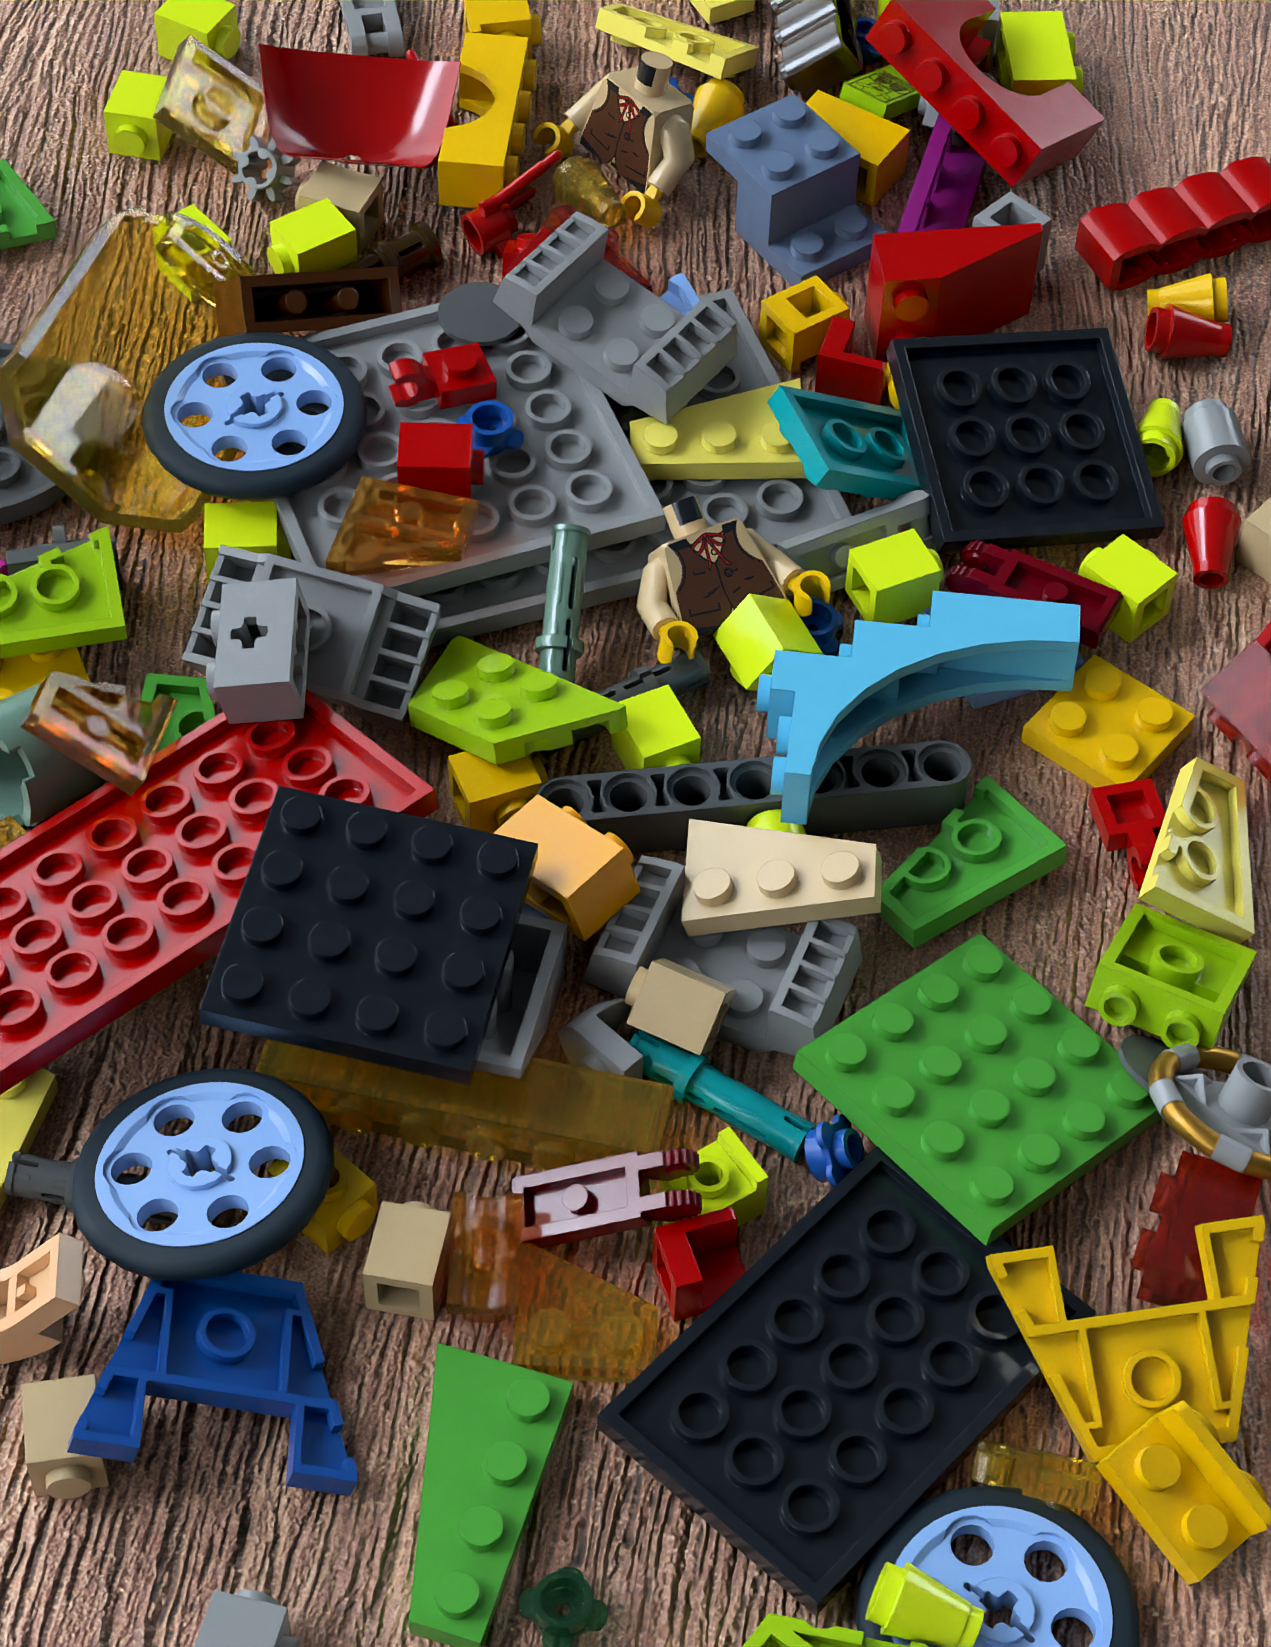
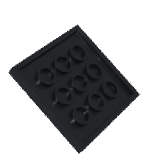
(1024, 439)
(371, 935)

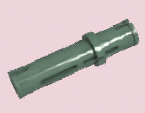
(560, 641)

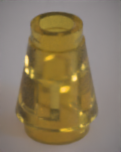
(588, 191)

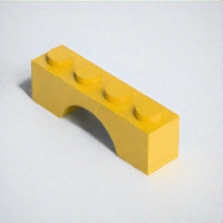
(498, 86)

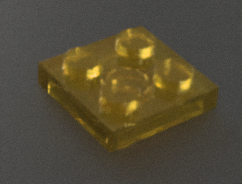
(211, 103)

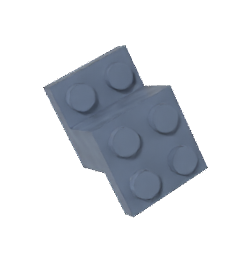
(795, 190)

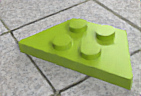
(504, 705)

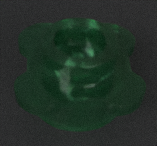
(568, 1588)

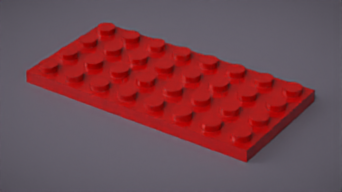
(146, 883)

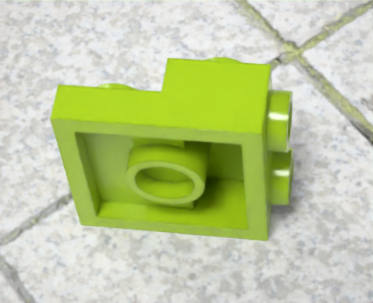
(1169, 979)

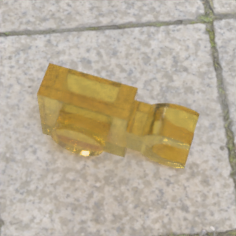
(1054, 1478)

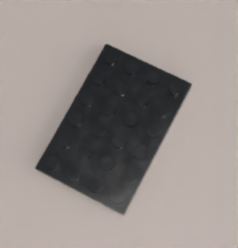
(833, 1382)

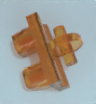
(485, 1256)

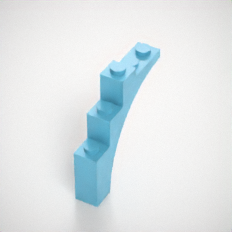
(961, 649)

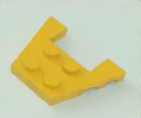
(1132, 1364)

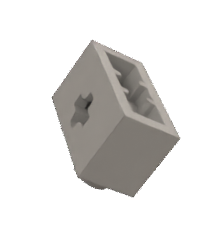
(260, 651)

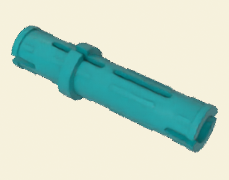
(722, 1096)

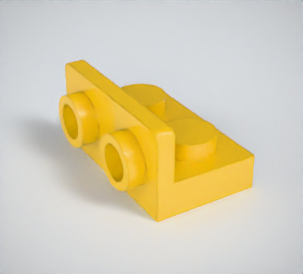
(1186, 1490)

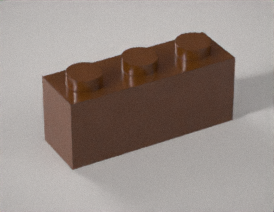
(305, 300)

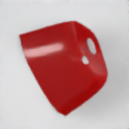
(357, 106)

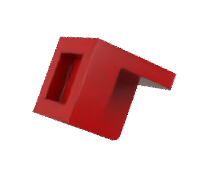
(847, 374)
(696, 1261)

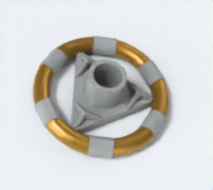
(1231, 1115)

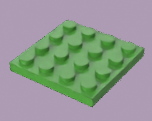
(979, 1086)

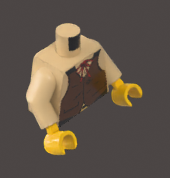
(635, 128)
(706, 575)

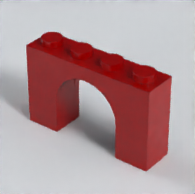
(1009, 130)

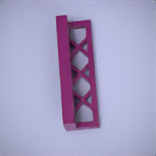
(944, 184)

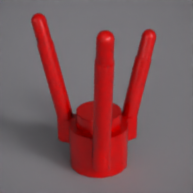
(494, 221)

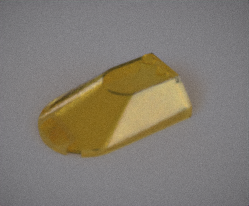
(93, 354)

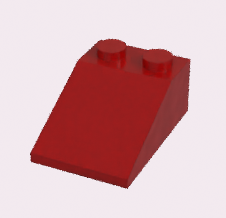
(949, 282)

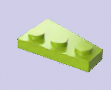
(63, 600)

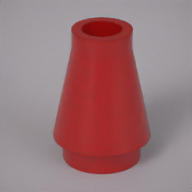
(1184, 334)
(1211, 538)

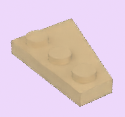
(774, 878)

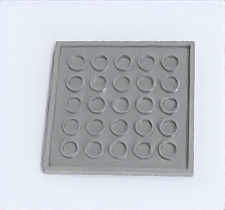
(566, 472)

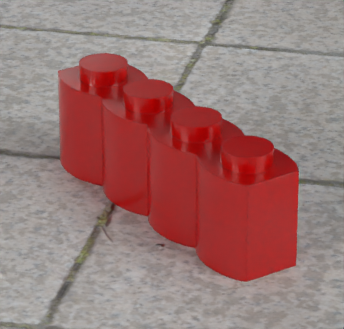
(1178, 225)

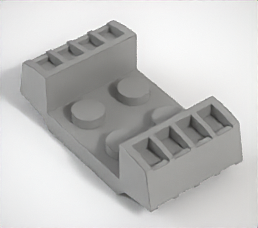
(612, 325)
(362, 639)
(784, 981)

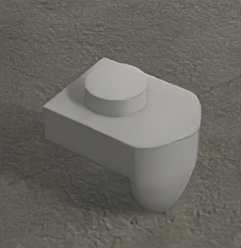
(594, 1044)

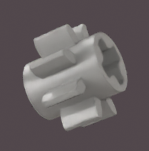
(277, 178)

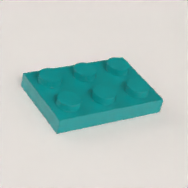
(847, 443)

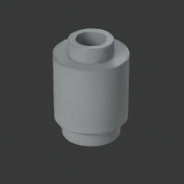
(1214, 442)

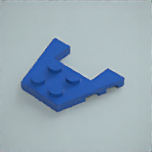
(229, 1346)

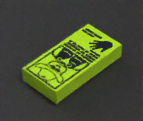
(881, 93)

